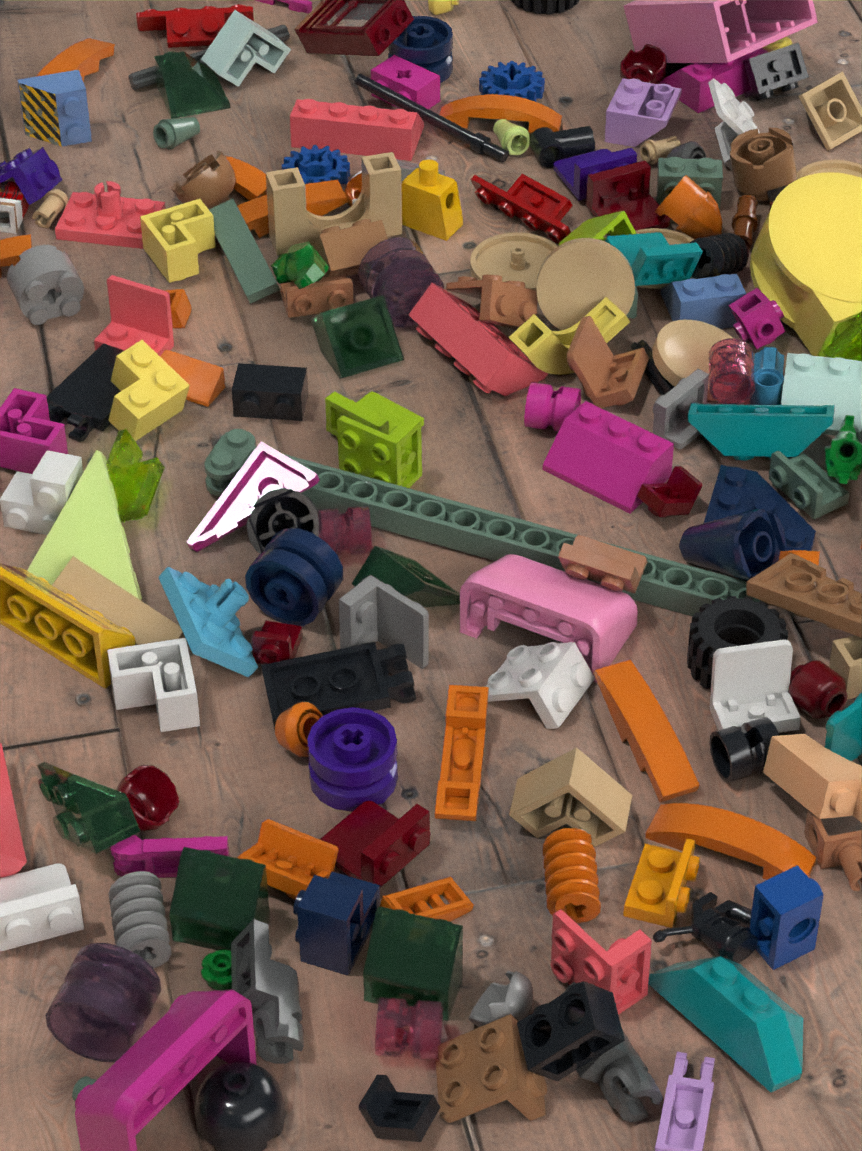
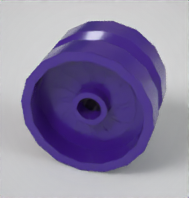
(352, 758)

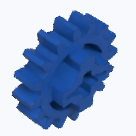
(512, 81)
(319, 164)

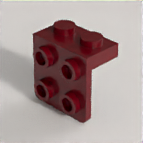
(628, 191)
(378, 844)

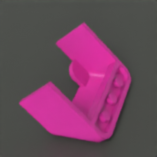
(162, 1065)

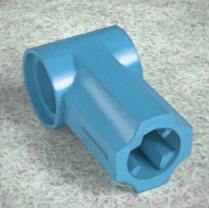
(768, 377)

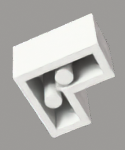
(37, 499)
(159, 676)

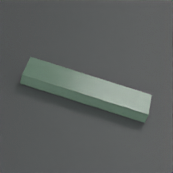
(243, 252)

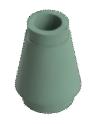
(173, 132)

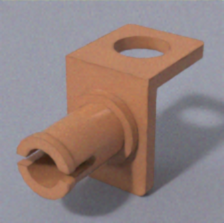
(836, 850)

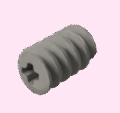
(140, 917)

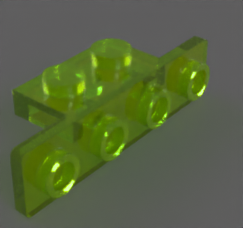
(132, 480)

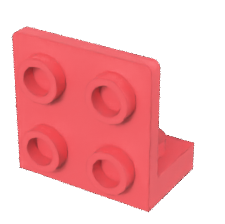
(137, 315)
(619, 969)

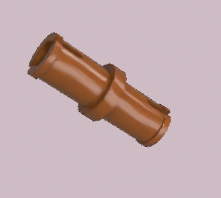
(745, 221)

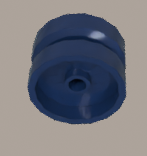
(426, 44)
(294, 577)

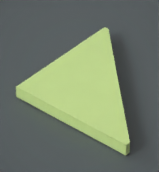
(90, 532)

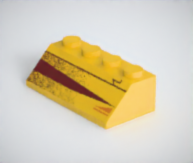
(59, 624)

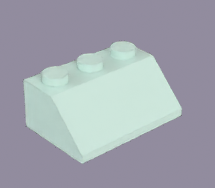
(825, 382)

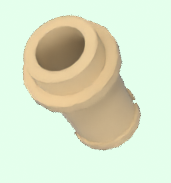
(652, 150)
(53, 204)

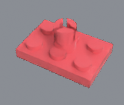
(105, 217)

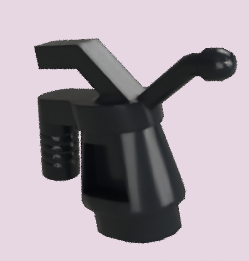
(720, 928)

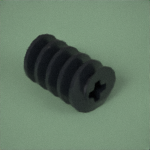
(721, 255)

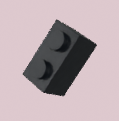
(270, 392)

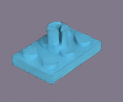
(210, 619)

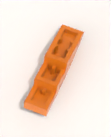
(80, 56)
(320, 200)
(647, 730)

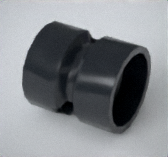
(740, 751)

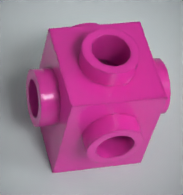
(757, 318)

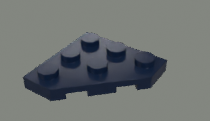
(745, 490)

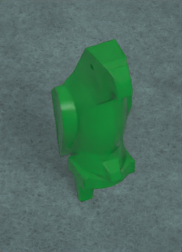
(300, 265)
(844, 454)

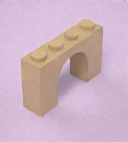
(294, 225)

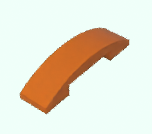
(502, 107)
(462, 753)
(730, 835)

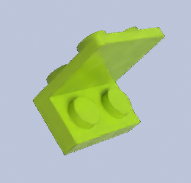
(370, 410)
(381, 456)

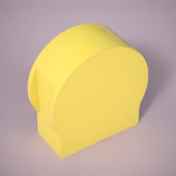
(813, 256)

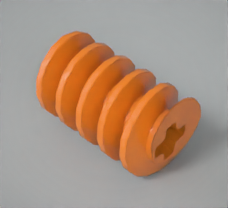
(571, 874)

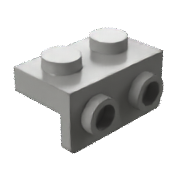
(673, 409)

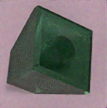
(188, 85)
(358, 337)
(407, 578)

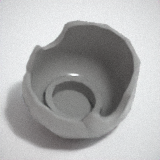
(503, 1000)

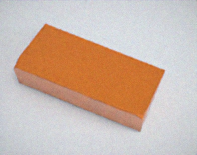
(204, 378)

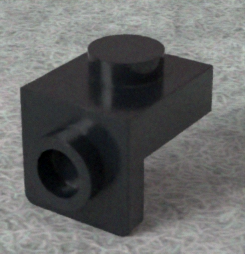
(395, 1113)

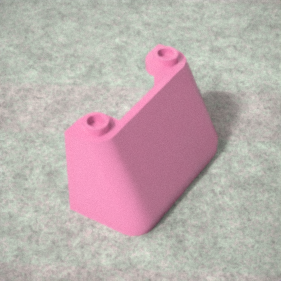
(549, 605)

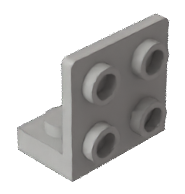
(382, 614)

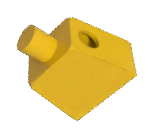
(431, 202)

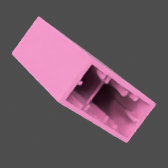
(714, 28)

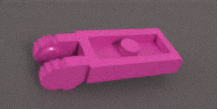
(161, 855)

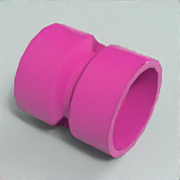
(548, 406)

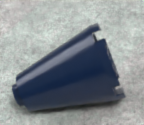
(735, 544)

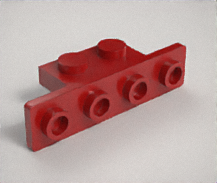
(189, 26)
(531, 202)

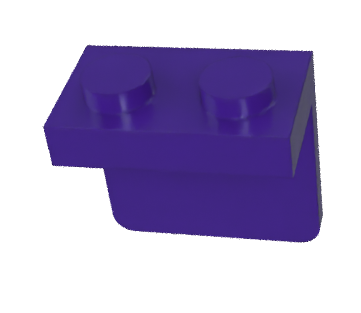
(575, 169)
(32, 172)

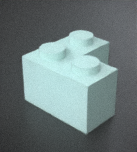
(240, 46)

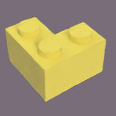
(177, 237)
(148, 390)

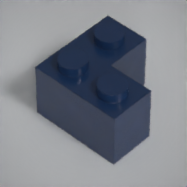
(335, 920)

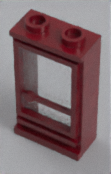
(353, 26)

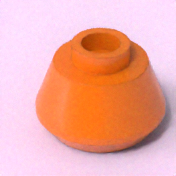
(294, 727)

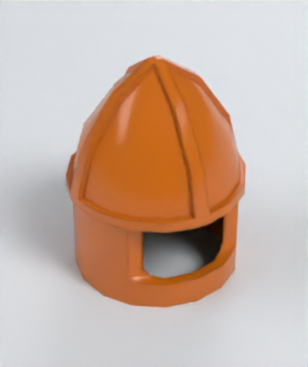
(692, 210)

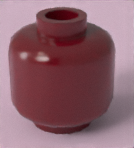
(817, 689)

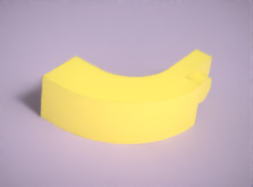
(549, 348)

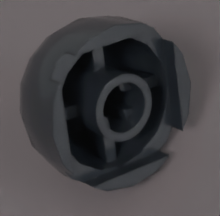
(278, 511)
(239, 1107)

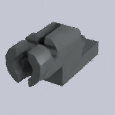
(272, 992)
(622, 1072)

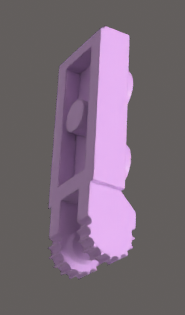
(686, 1107)

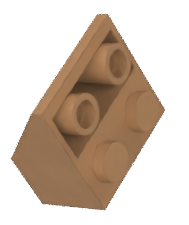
(347, 247)

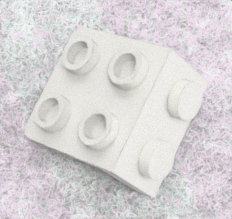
(735, 117)
(548, 675)
(752, 685)
(38, 906)

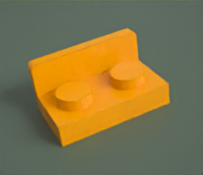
(660, 884)

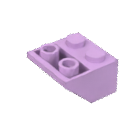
(639, 111)

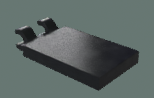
(86, 394)
(340, 679)

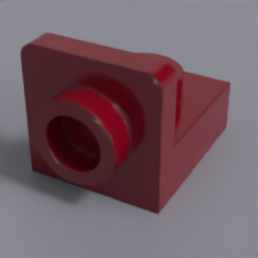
(276, 642)

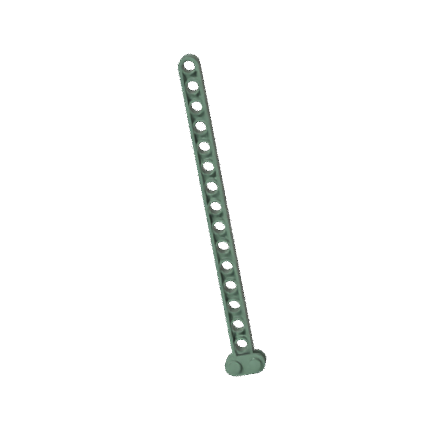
(470, 527)

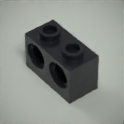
(570, 1031)

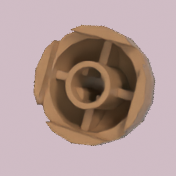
(207, 180)

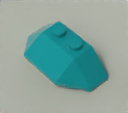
(760, 429)
(737, 1016)

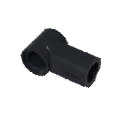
(558, 145)

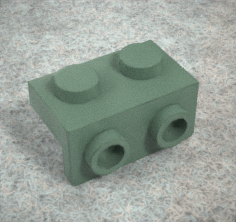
(807, 484)

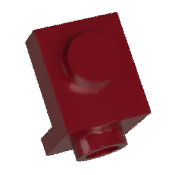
(673, 497)

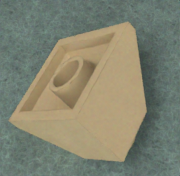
(833, 110)

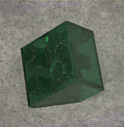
(86, 809)
(216, 898)
(413, 959)

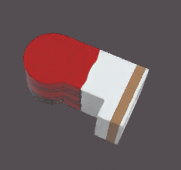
(12, 205)

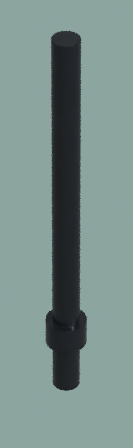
(477, 142)

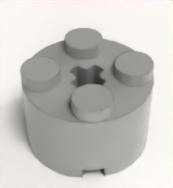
(45, 284)

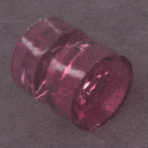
(731, 371)
(347, 530)
(425, 1028)

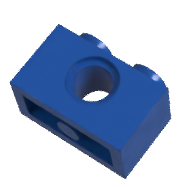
(786, 916)

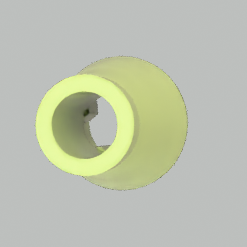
(512, 137)

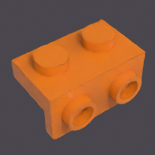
(291, 857)

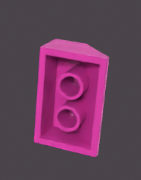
(695, 79)
(608, 456)

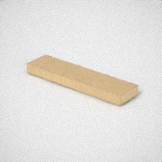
(115, 604)

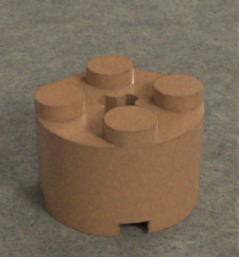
(762, 161)

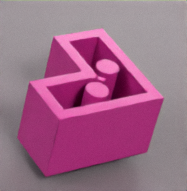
(28, 431)

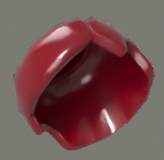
(645, 65)
(150, 796)

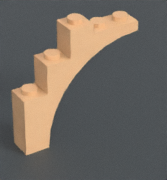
(815, 776)

